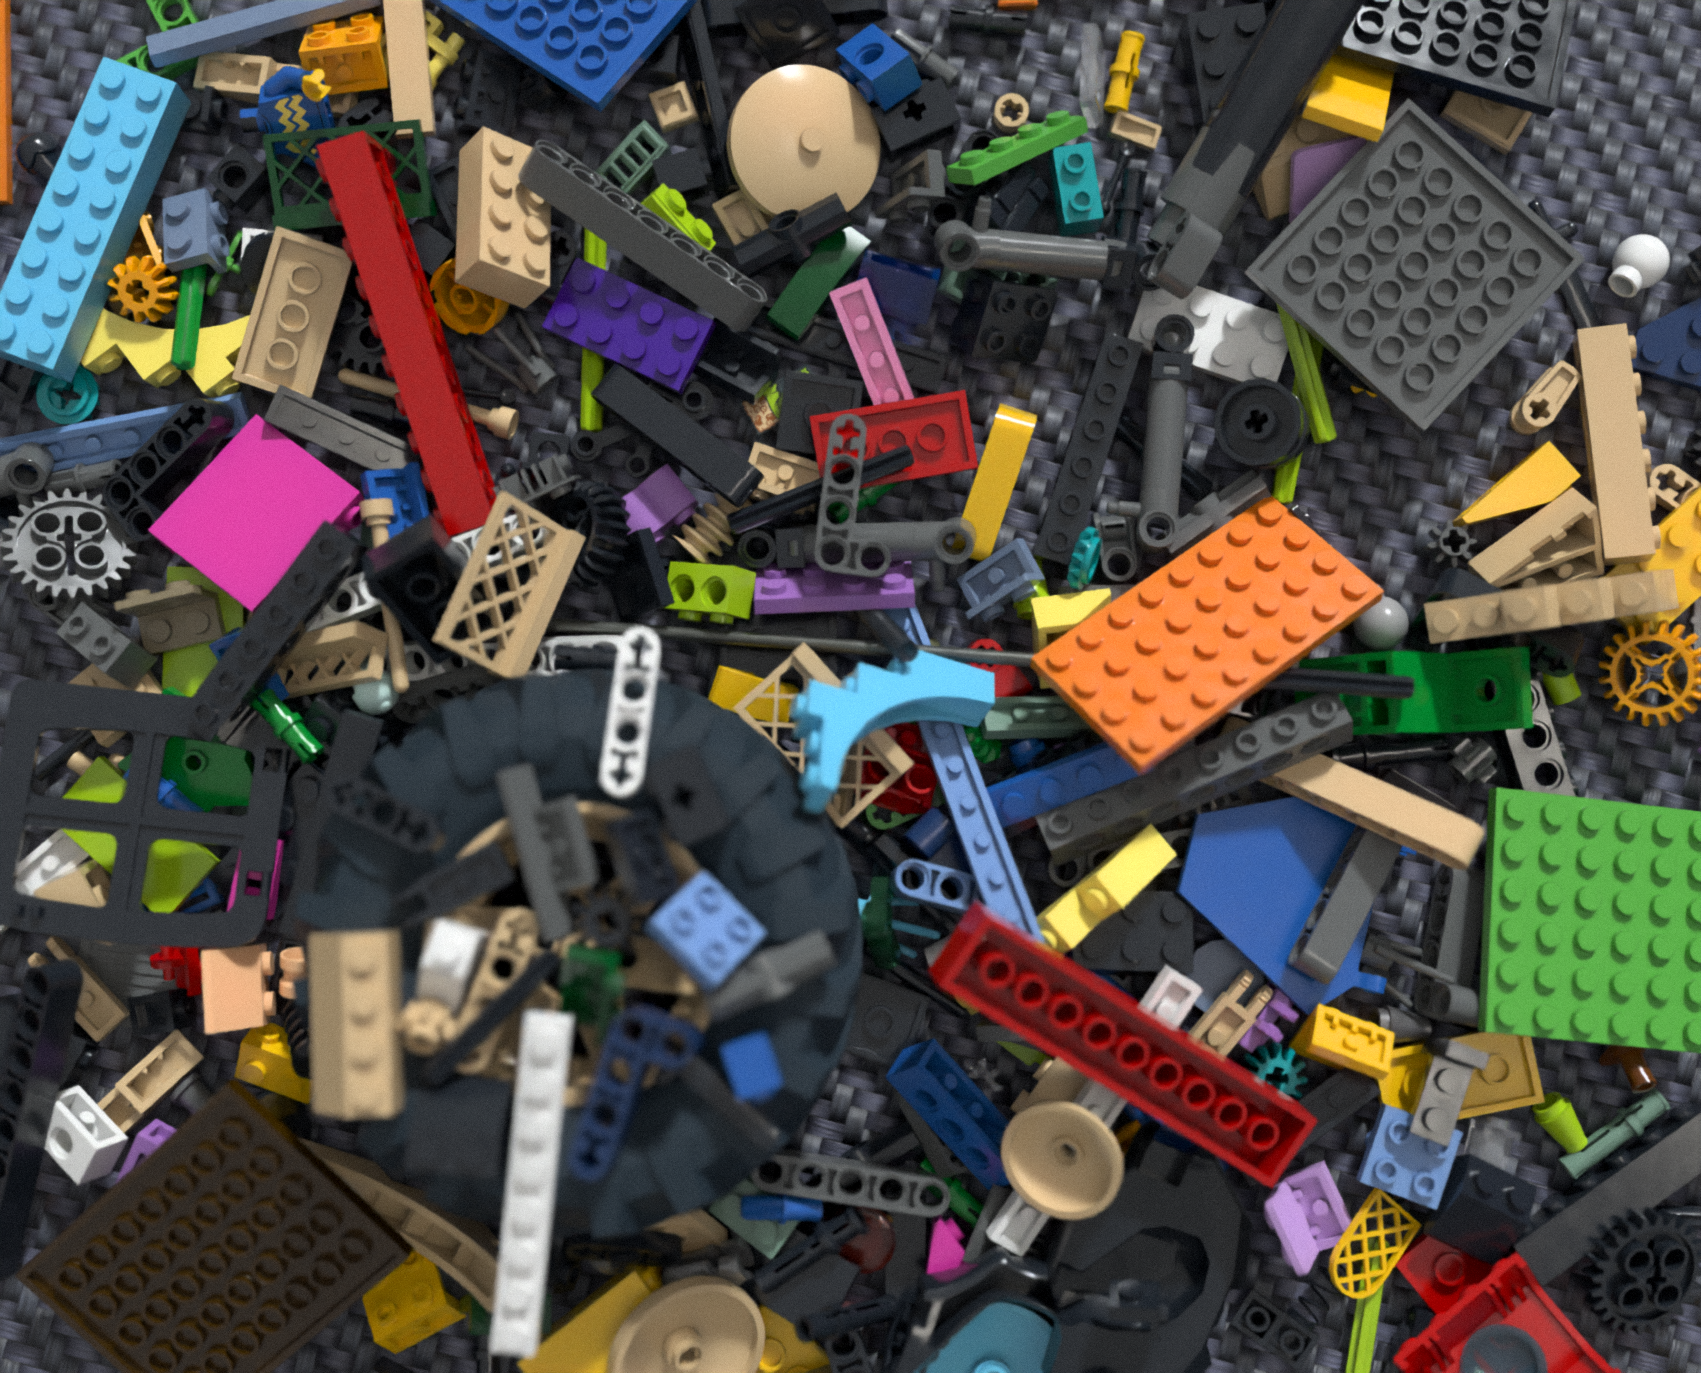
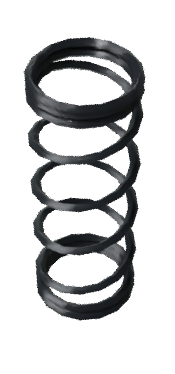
(1303, 1321)

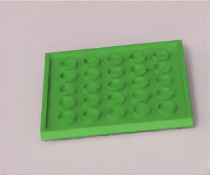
(1591, 921)

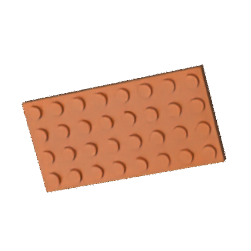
(1205, 632)

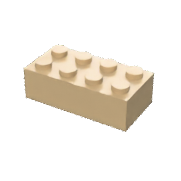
(500, 222)

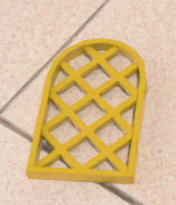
(1347, 1237)

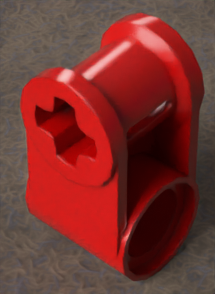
(1008, 679)

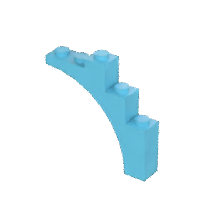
(874, 699)

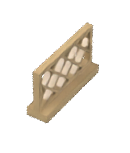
(532, 602)
(878, 742)

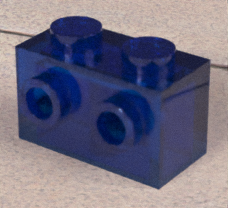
(900, 286)

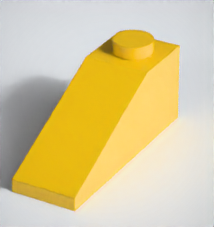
(1528, 485)

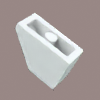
(450, 963)

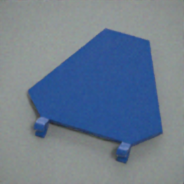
(1257, 880)

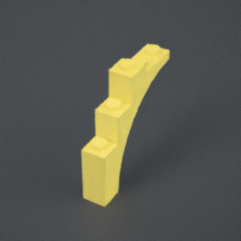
(151, 347)
(1102, 891)

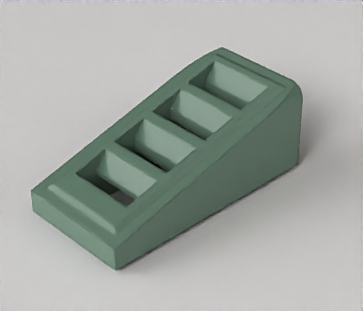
(631, 144)

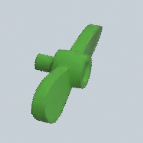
(215, 281)

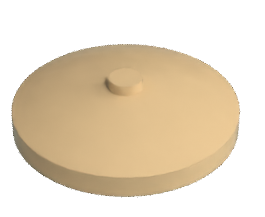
(802, 139)
(691, 1328)

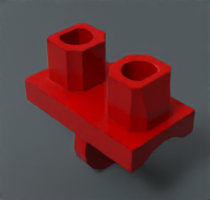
(182, 965)

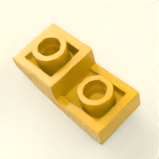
(734, 684)

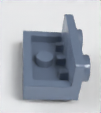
(195, 231)
(999, 580)

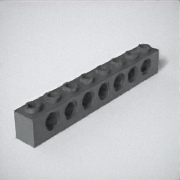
(1197, 776)

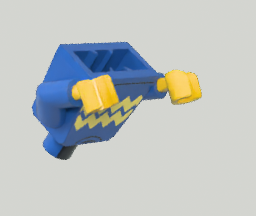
(291, 103)

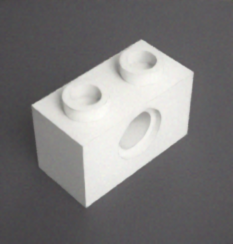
(83, 1136)

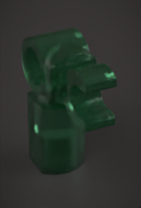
(877, 925)

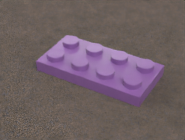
(819, 591)

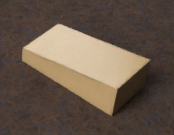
(1134, 129)

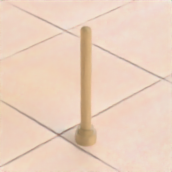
(500, 421)
(377, 516)

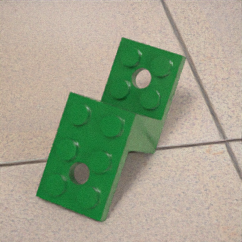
(1446, 692)

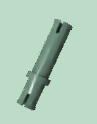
(1625, 1125)

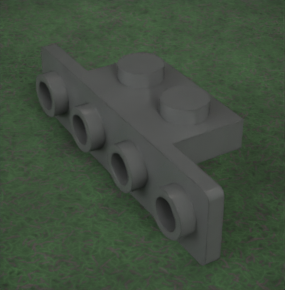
(550, 849)

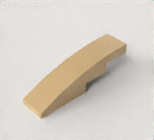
(243, 75)
(150, 1081)

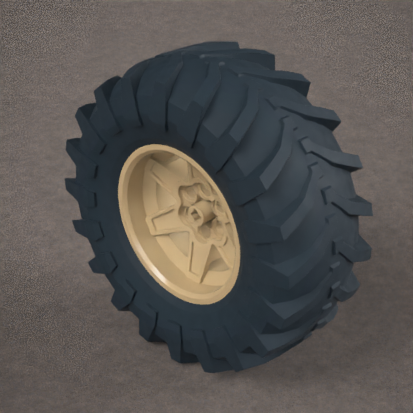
(772, 861)

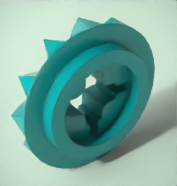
(55, 406)
(1084, 558)

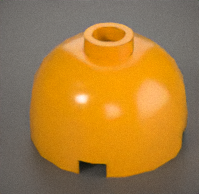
(464, 307)

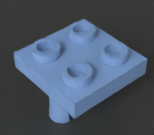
(705, 930)
(1404, 1161)

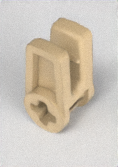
(1545, 398)

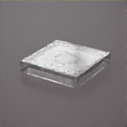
(1092, 75)

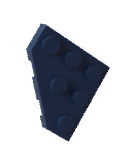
(1672, 347)

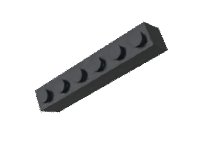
(1628, 1181)

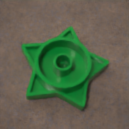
(219, 781)

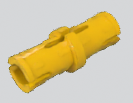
(1124, 71)

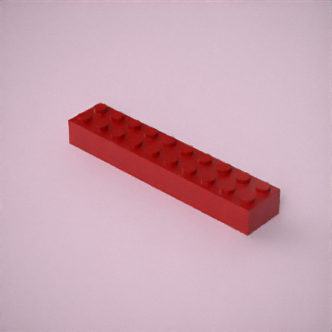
(409, 330)
(1121, 1044)

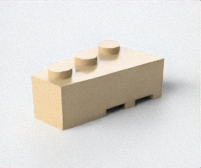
(1546, 549)

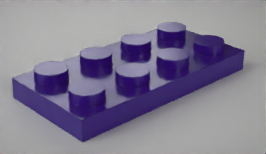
(629, 325)

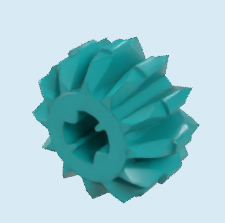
(1281, 1062)

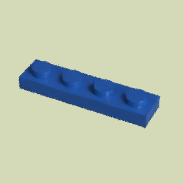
(1059, 783)

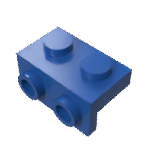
(405, 490)

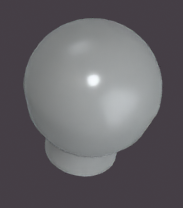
(1382, 625)

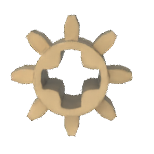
(427, 1025)

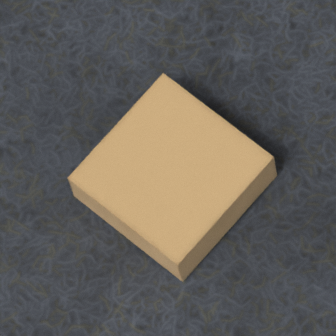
(673, 107)

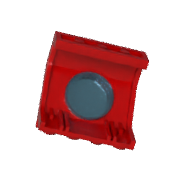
(1501, 1328)

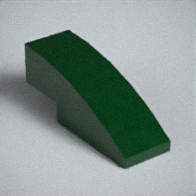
(820, 273)

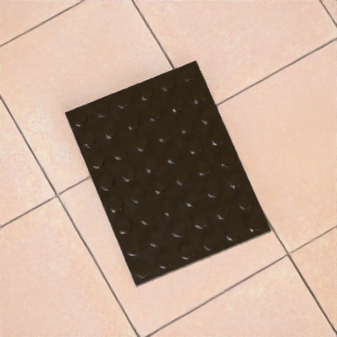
(216, 1249)

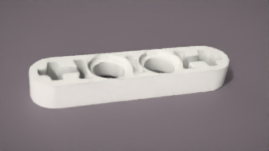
(634, 712)

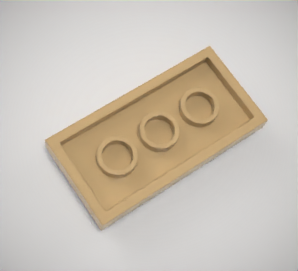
(293, 314)

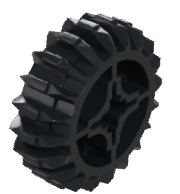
(600, 517)

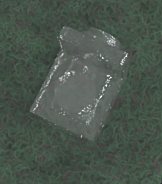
(1491, 1140)

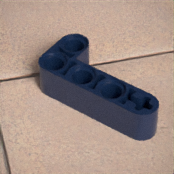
(938, 843)
(625, 1094)

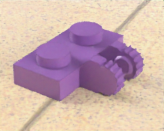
(1263, 1026)

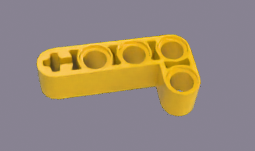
(996, 477)

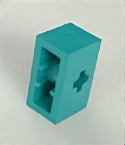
(1075, 189)

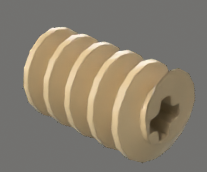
(709, 530)

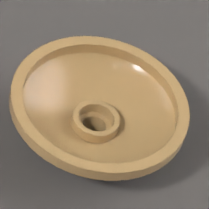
(1050, 1174)

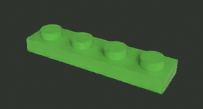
(1011, 151)

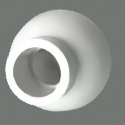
(1638, 264)

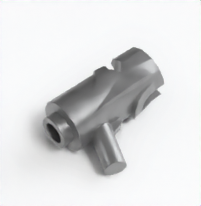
(713, 1260)

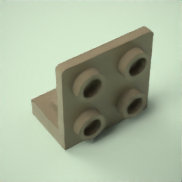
(175, 617)

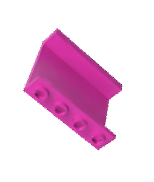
(255, 512)

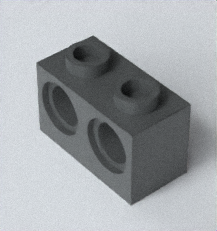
(106, 645)

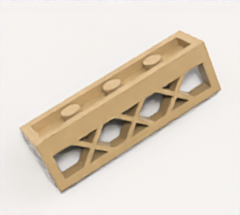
(326, 649)

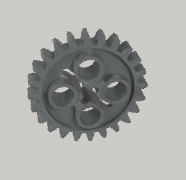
(28, 548)

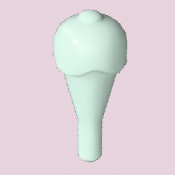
(375, 696)

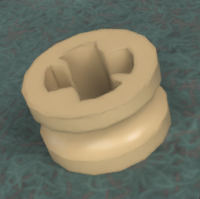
(1016, 102)

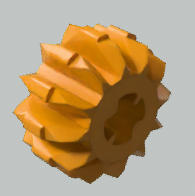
(134, 297)

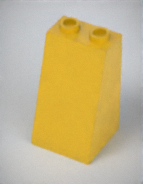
(585, 1334)

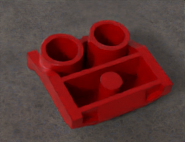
(915, 787)

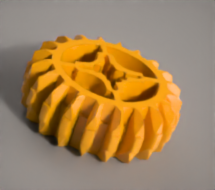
(1641, 661)

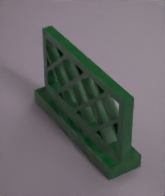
(320, 214)

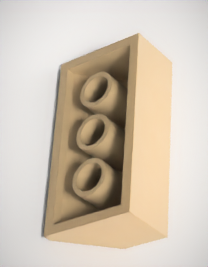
(356, 1023)

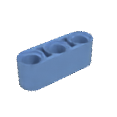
(928, 890)

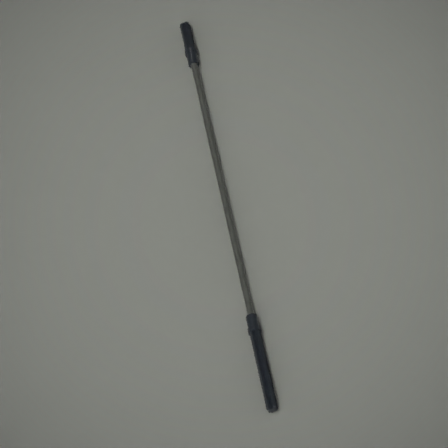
(1291, 679)

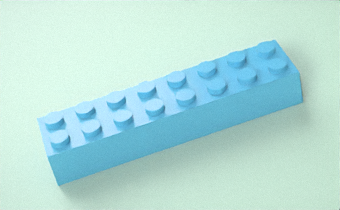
(88, 217)

